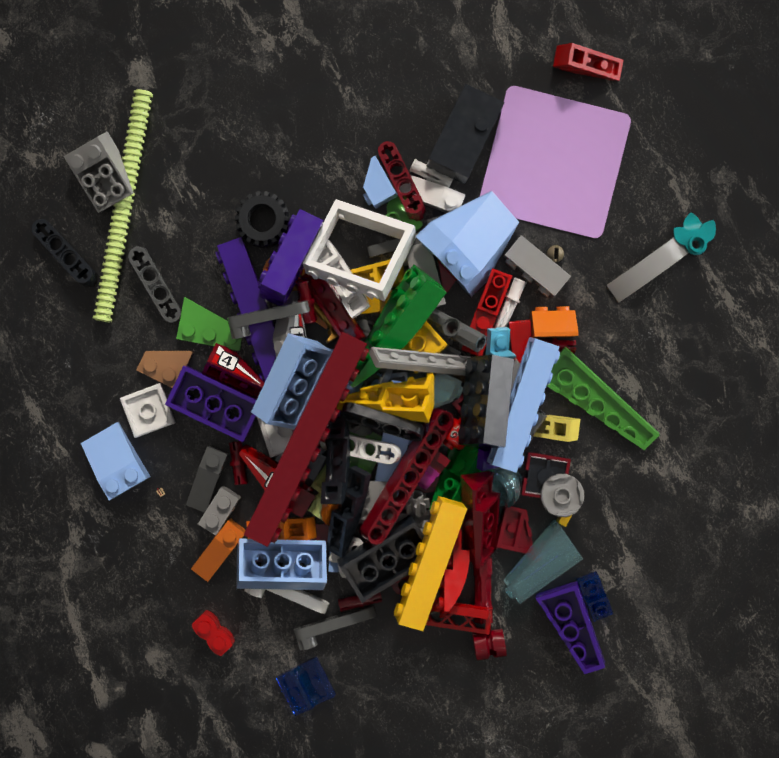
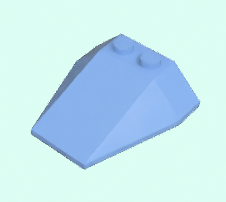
(470, 239)

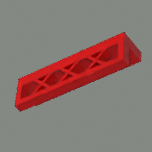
(467, 611)

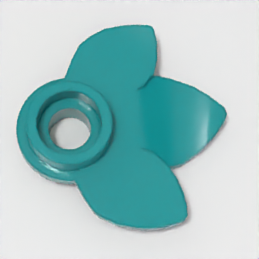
(695, 231)

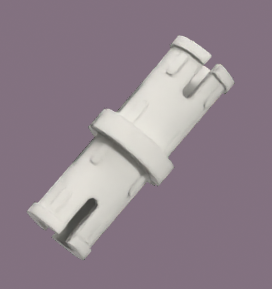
(430, 174)

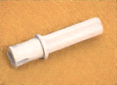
(510, 303)

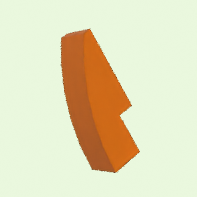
(297, 529)

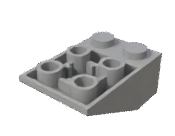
(100, 171)

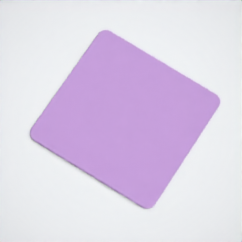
(556, 160)

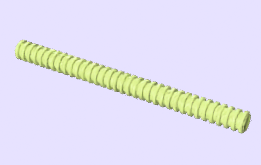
(123, 207)

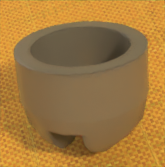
(550, 253)

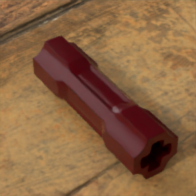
(483, 588)

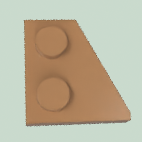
(164, 365)

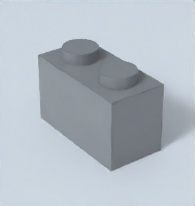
(219, 510)

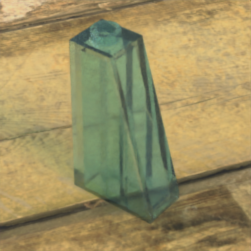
(543, 563)

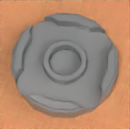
(562, 495)

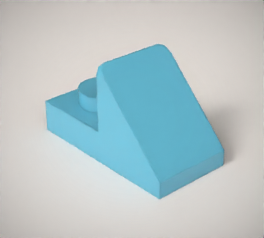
(498, 342)

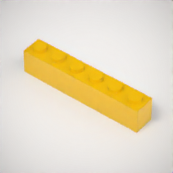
(430, 563)

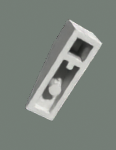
(435, 195)

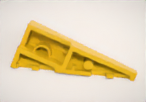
(406, 399)

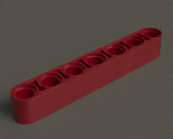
(406, 487)

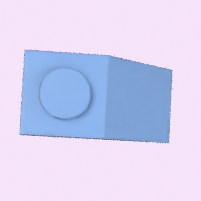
(377, 185)

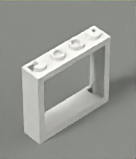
(369, 220)

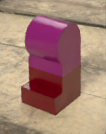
(434, 469)

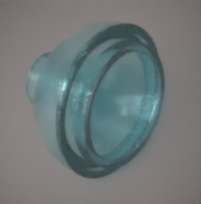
(507, 484)

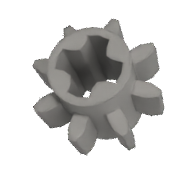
(417, 504)

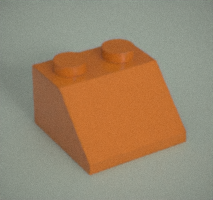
(553, 323)

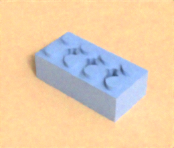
(291, 381)
(274, 576)

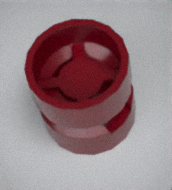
(489, 644)

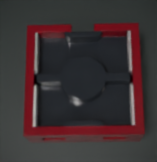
(539, 469)

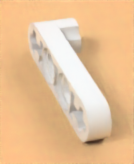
(360, 450)
(298, 596)

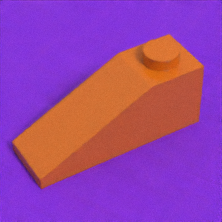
(218, 549)

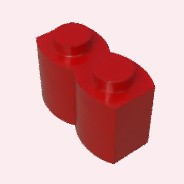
(217, 636)

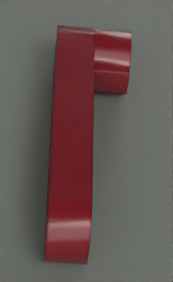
(402, 178)

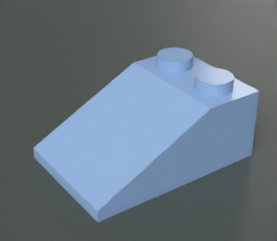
(114, 461)

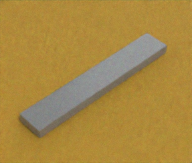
(418, 361)

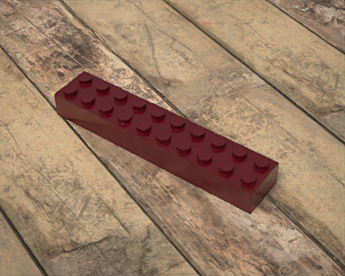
(305, 440)

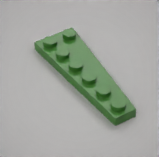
(589, 392)

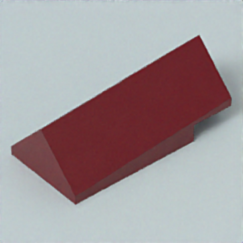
(481, 517)

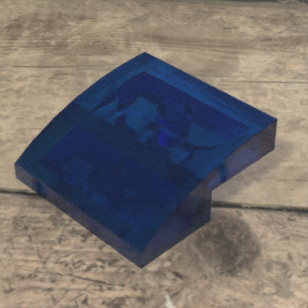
(305, 686)

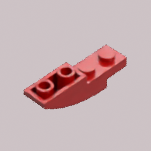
(489, 305)
(453, 577)

